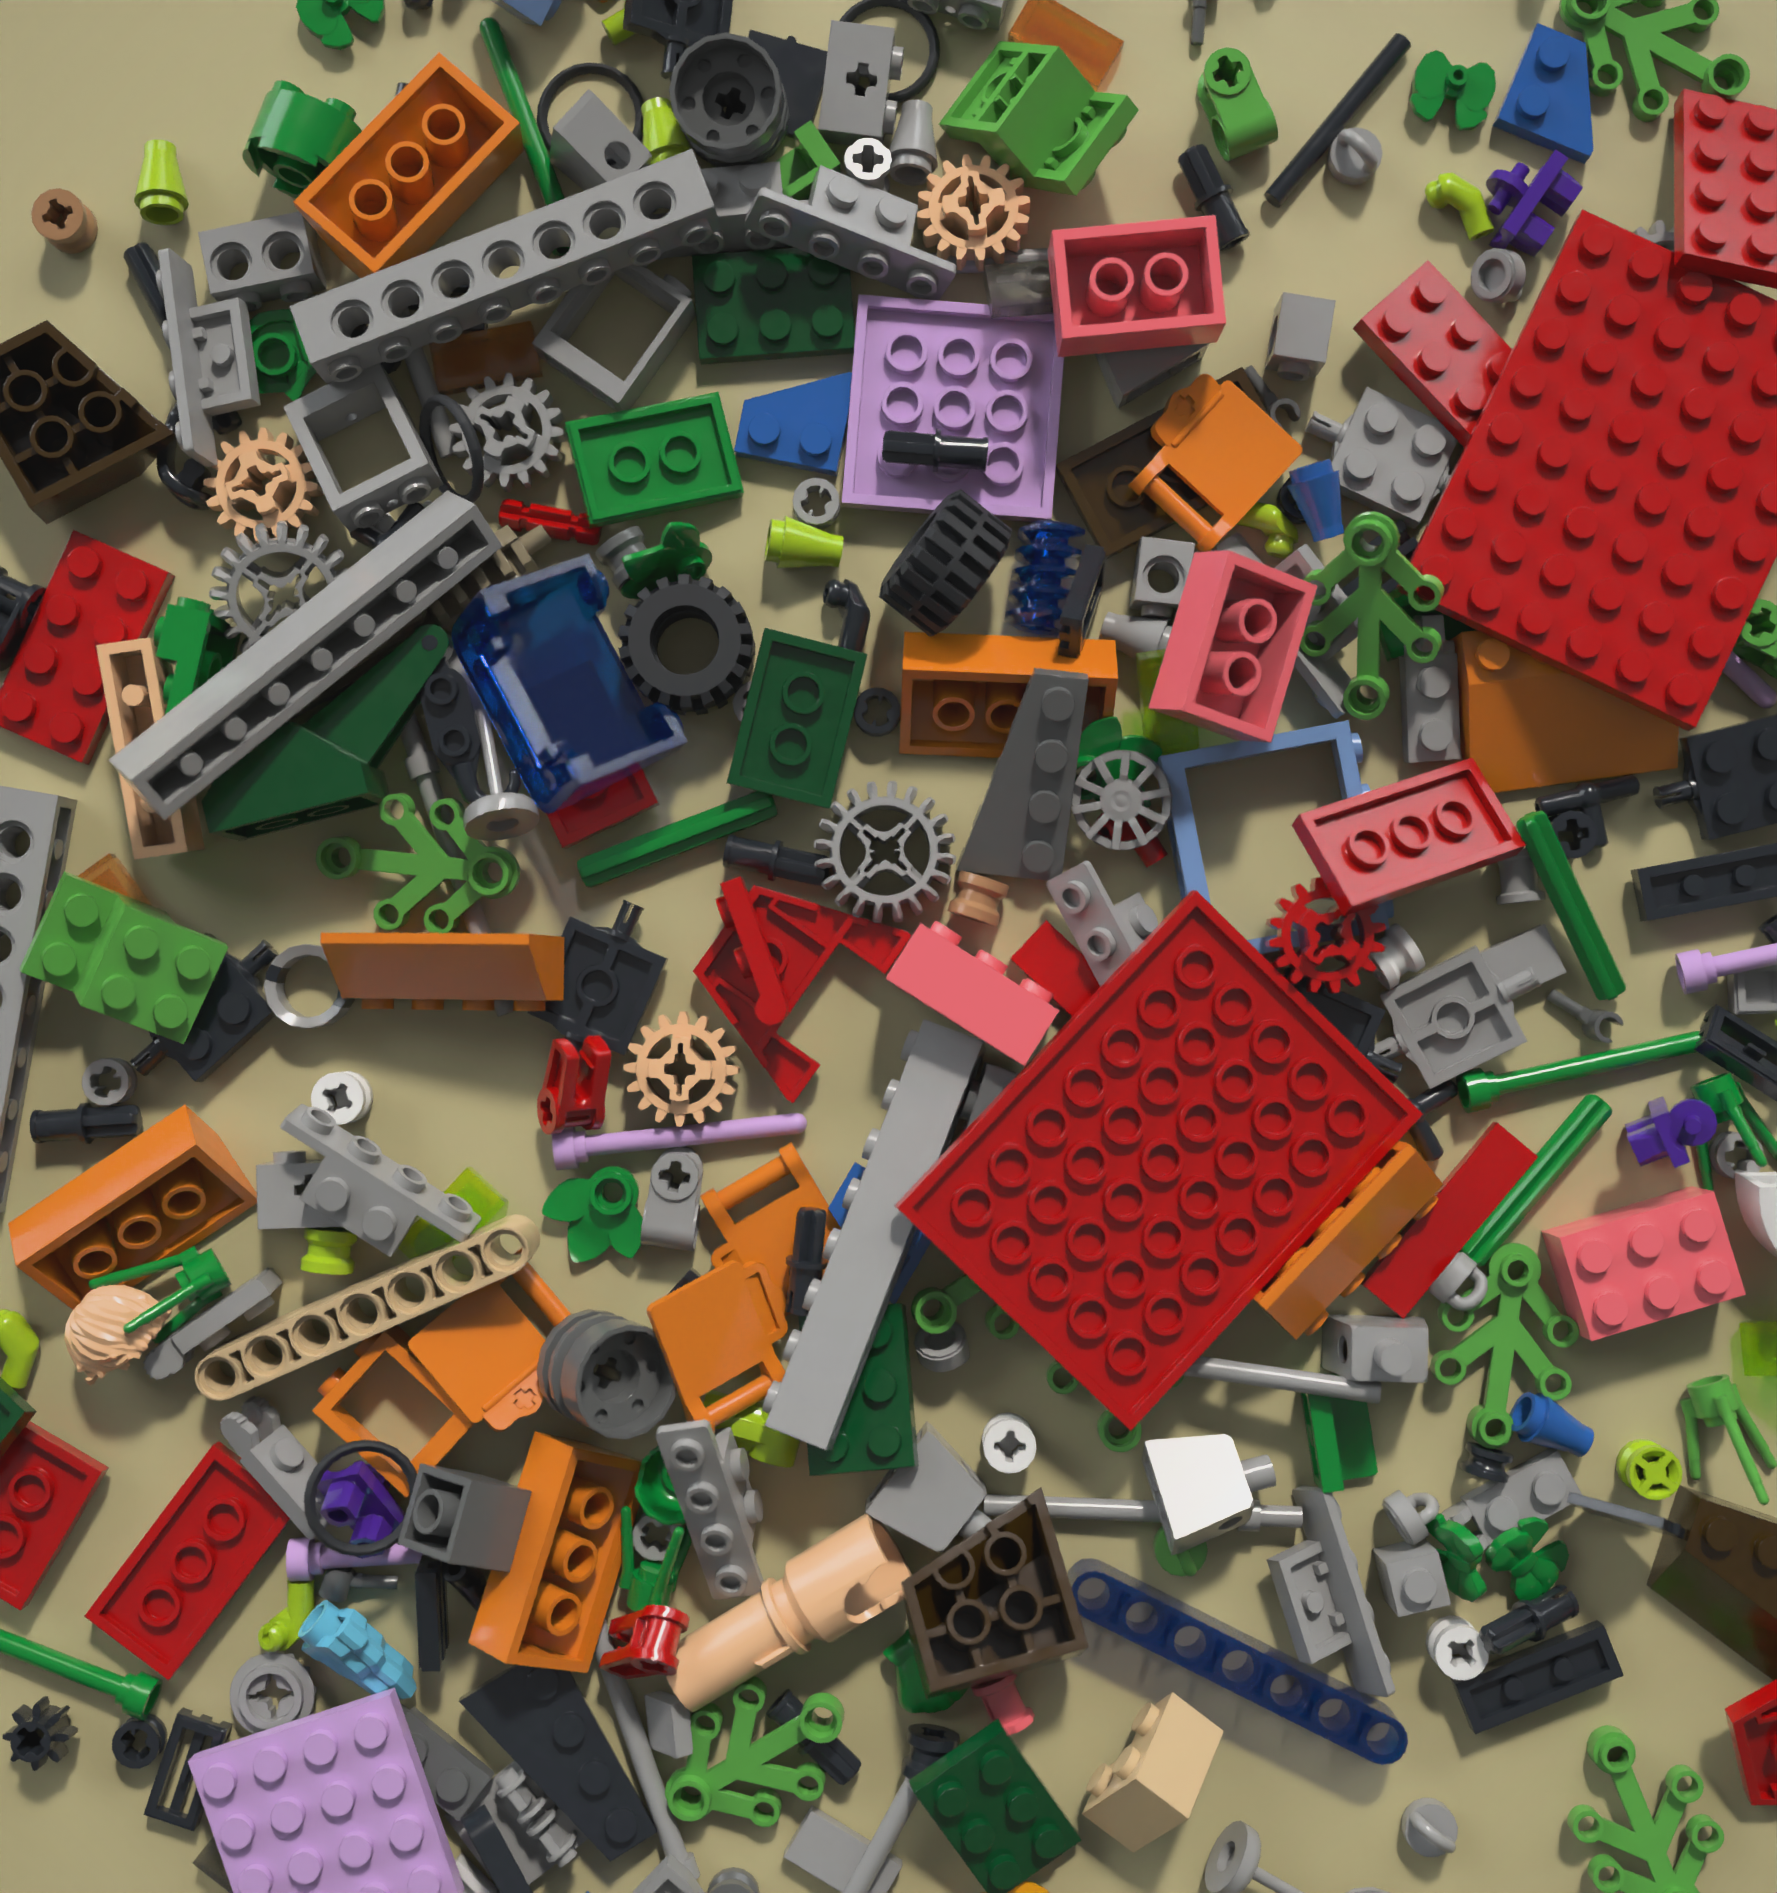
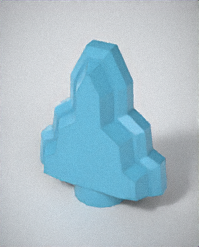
(355, 1650)

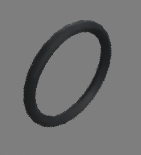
(928, 26)
(582, 69)
(470, 436)
(315, 1478)

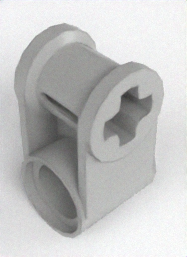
(672, 1208)

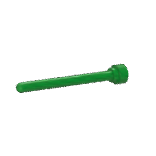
(521, 111)
(1481, 1088)
(133, 1693)

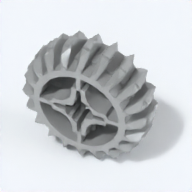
(264, 578)
(851, 821)

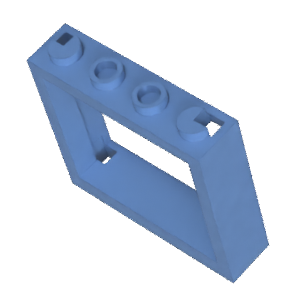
(1181, 824)

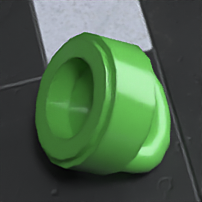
(1181, 1564)

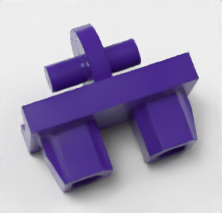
(1550, 187)
(1667, 1133)
(362, 1501)

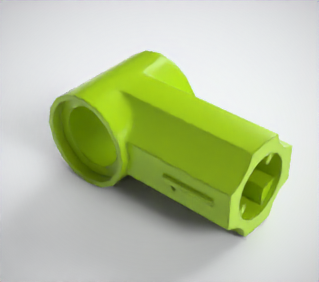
(759, 1440)

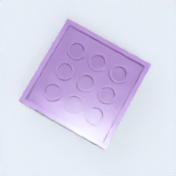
(962, 373)
(327, 1806)

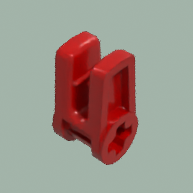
(574, 1086)
(651, 1642)

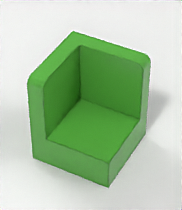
(803, 162)

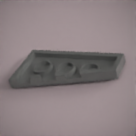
(1030, 792)

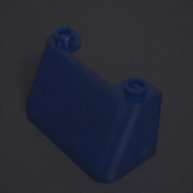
(560, 684)

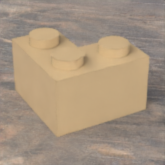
(1155, 1776)

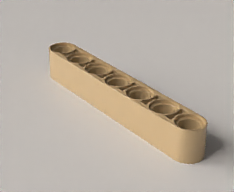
(347, 1321)

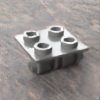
(528, 1821)

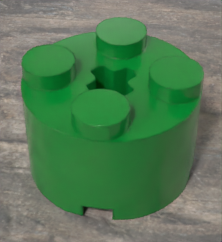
(298, 136)

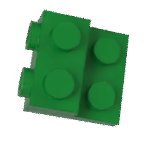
(193, 643)

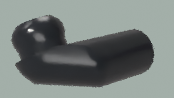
(466, 1581)

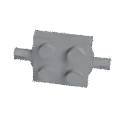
(1388, 456)
(1454, 1016)

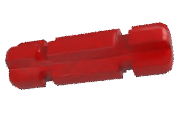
(557, 522)

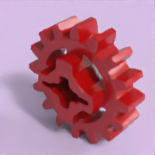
(1345, 949)

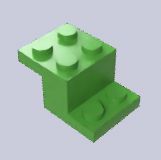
(1039, 117)
(123, 958)

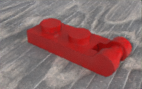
(754, 955)

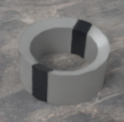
(276, 994)

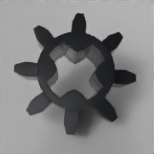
(28, 1744)

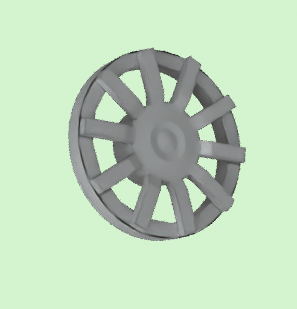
(1122, 800)

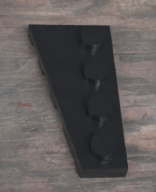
(560, 1744)

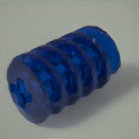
(1042, 575)

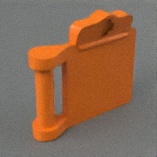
(1220, 450)
(770, 1231)
(719, 1331)
(489, 1350)

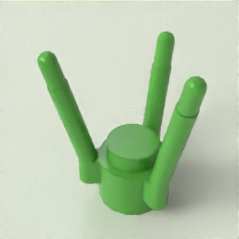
(1720, 1404)

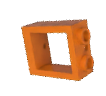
(349, 1429)

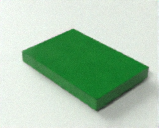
(654, 459)

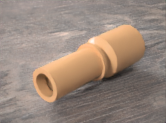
(820, 1597)

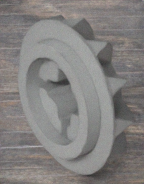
(258, 1712)

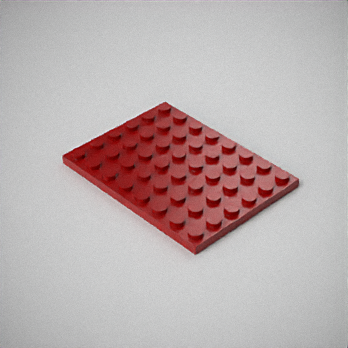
(1620, 477)
(1159, 1159)

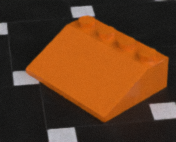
(1547, 727)

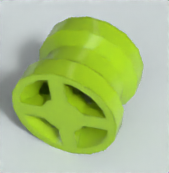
(328, 1251)
(1659, 1477)

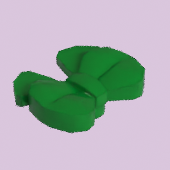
(326, 19)
(1438, 80)
(1460, 1559)
(1530, 1571)

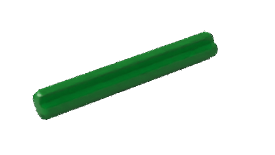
(676, 838)
(1571, 905)
(1546, 1169)

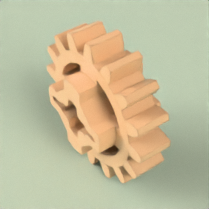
(994, 199)
(252, 469)
(706, 1069)

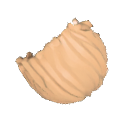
(96, 1330)

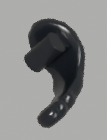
(189, 482)

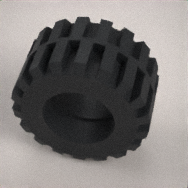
(945, 563)
(672, 603)

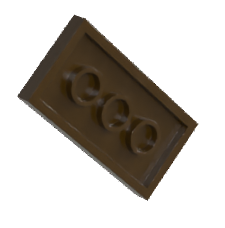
(1101, 475)

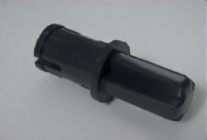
(1213, 195)
(935, 450)
(773, 860)
(85, 1123)
(807, 1257)
(1529, 1620)
(832, 1756)

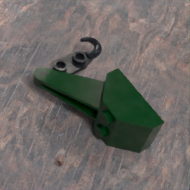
(335, 756)

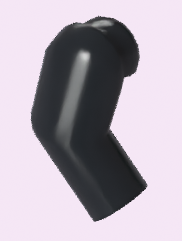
(853, 609)

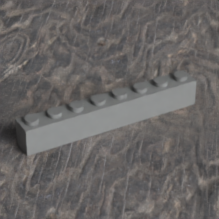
(305, 654)
(874, 1238)

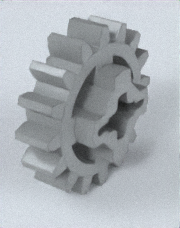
(517, 413)

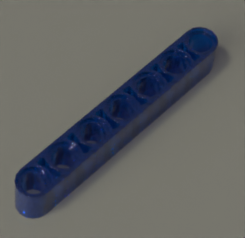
(1254, 1678)

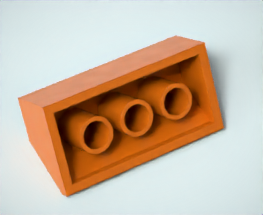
(411, 170)
(968, 687)
(447, 967)
(132, 1208)
(1349, 1240)
(564, 1560)

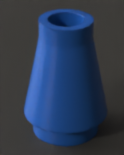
(1318, 498)
(1549, 1425)

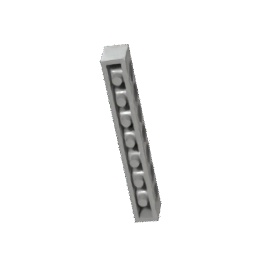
(479, 259)
(37, 873)

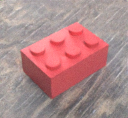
(1136, 286)
(1233, 646)
(974, 992)
(1643, 1262)

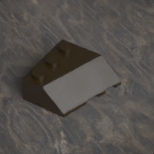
(68, 424)
(1723, 1573)
(994, 1604)

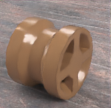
(76, 229)
(978, 898)

